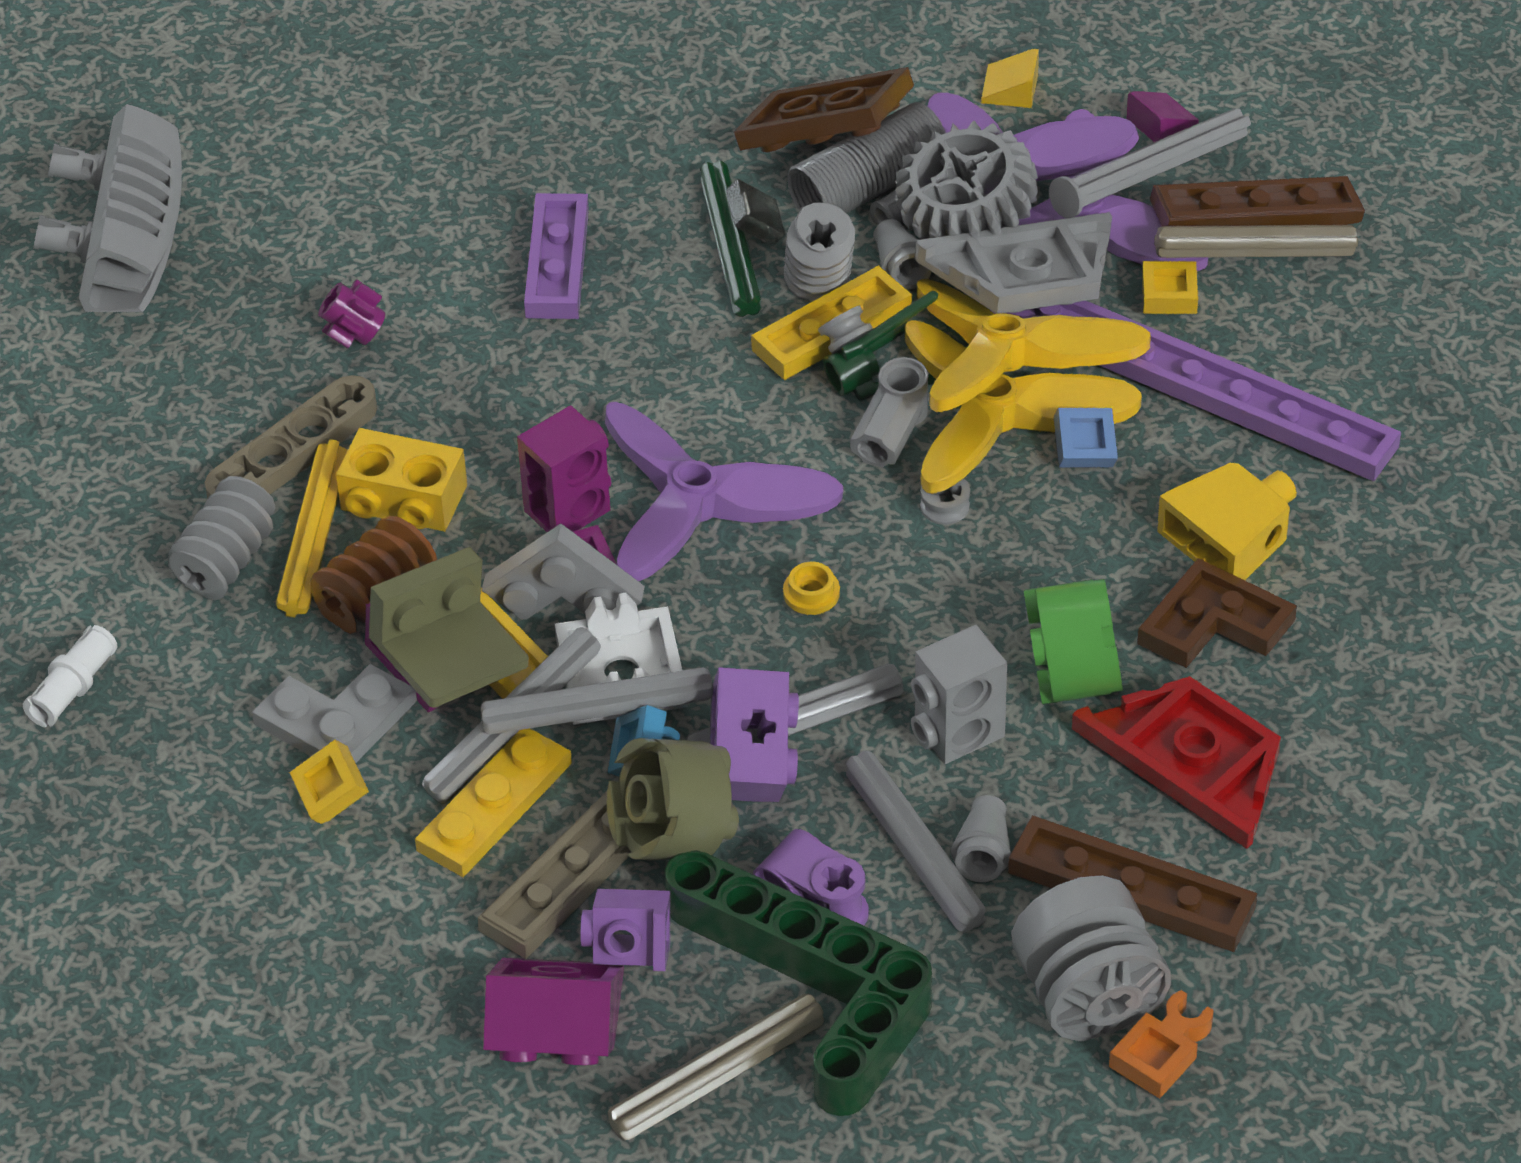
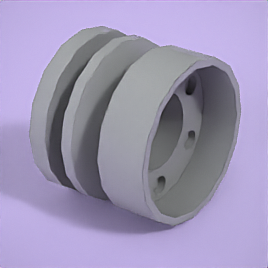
(1090, 957)

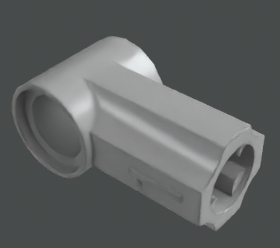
(893, 412)

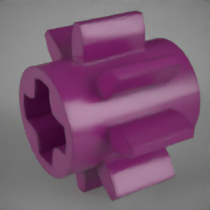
(351, 313)

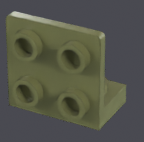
(440, 631)

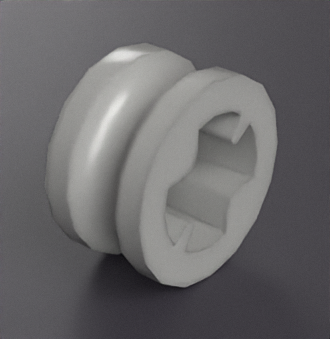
(845, 328)
(946, 512)

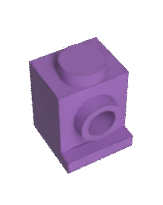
(636, 911)

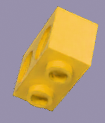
(401, 479)

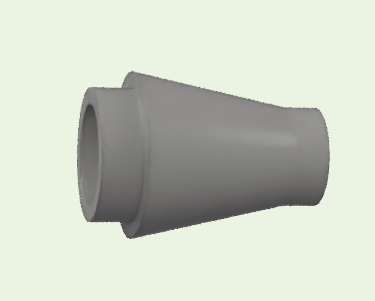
(897, 253)
(983, 842)

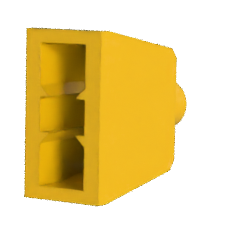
(1228, 517)

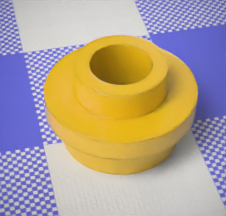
(809, 577)

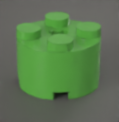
(1073, 640)

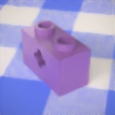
(762, 703)

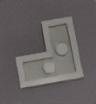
(555, 568)
(354, 717)

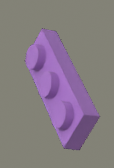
(556, 256)

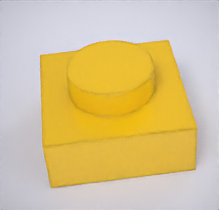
(1169, 287)
(329, 782)

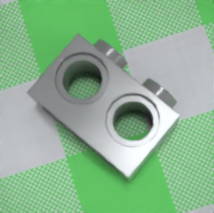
(959, 694)

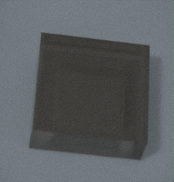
(755, 212)

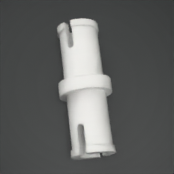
(70, 676)

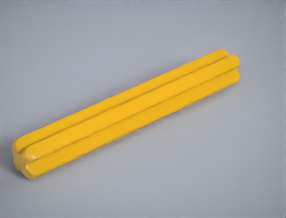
(311, 530)

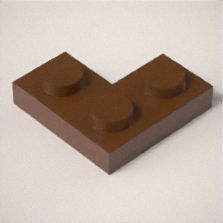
(1213, 602)

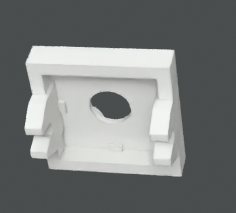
(624, 634)

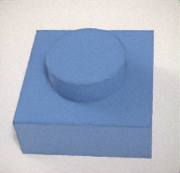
(1085, 437)

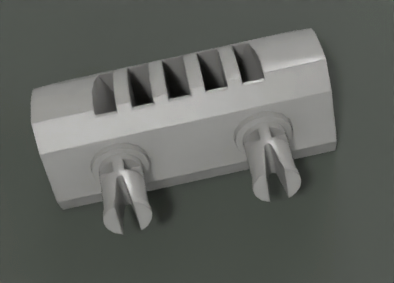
(133, 212)

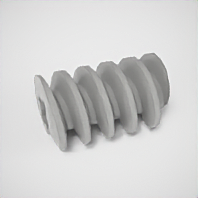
(818, 251)
(222, 537)

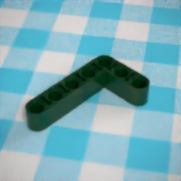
(875, 975)

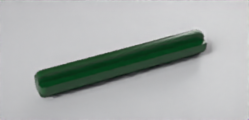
(730, 241)

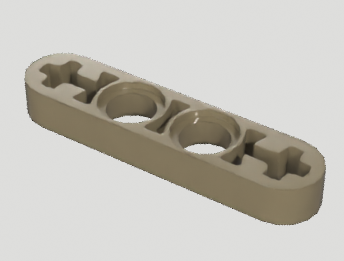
(299, 450)

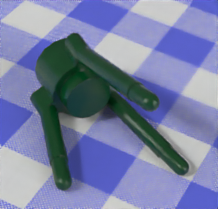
(855, 362)

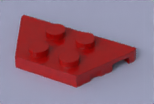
(1192, 750)

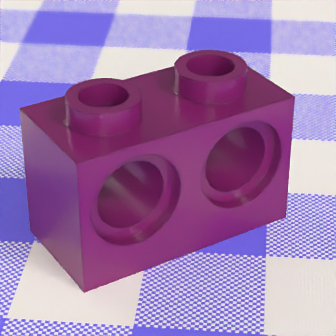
(564, 471)

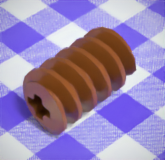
(378, 556)

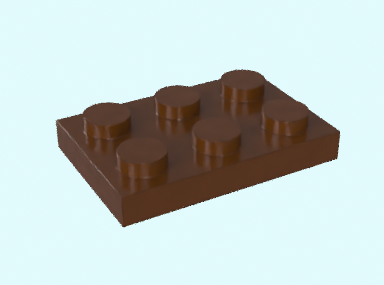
(824, 110)

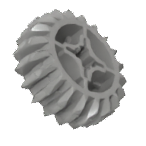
(966, 183)

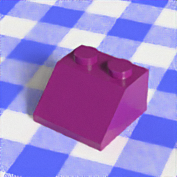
(552, 1009)

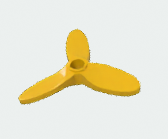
(1008, 342)
(1006, 404)

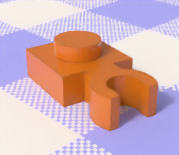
(1158, 1050)

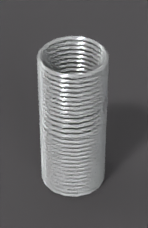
(846, 168)

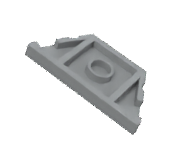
(1024, 264)

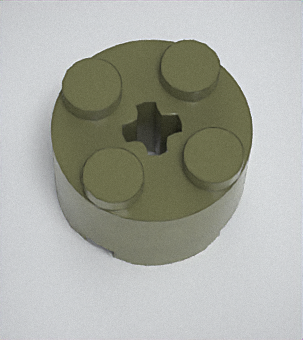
(671, 798)

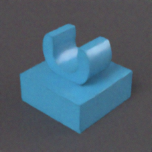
(639, 723)

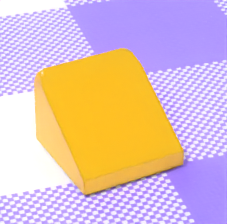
(1012, 80)

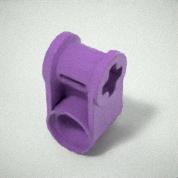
(817, 874)

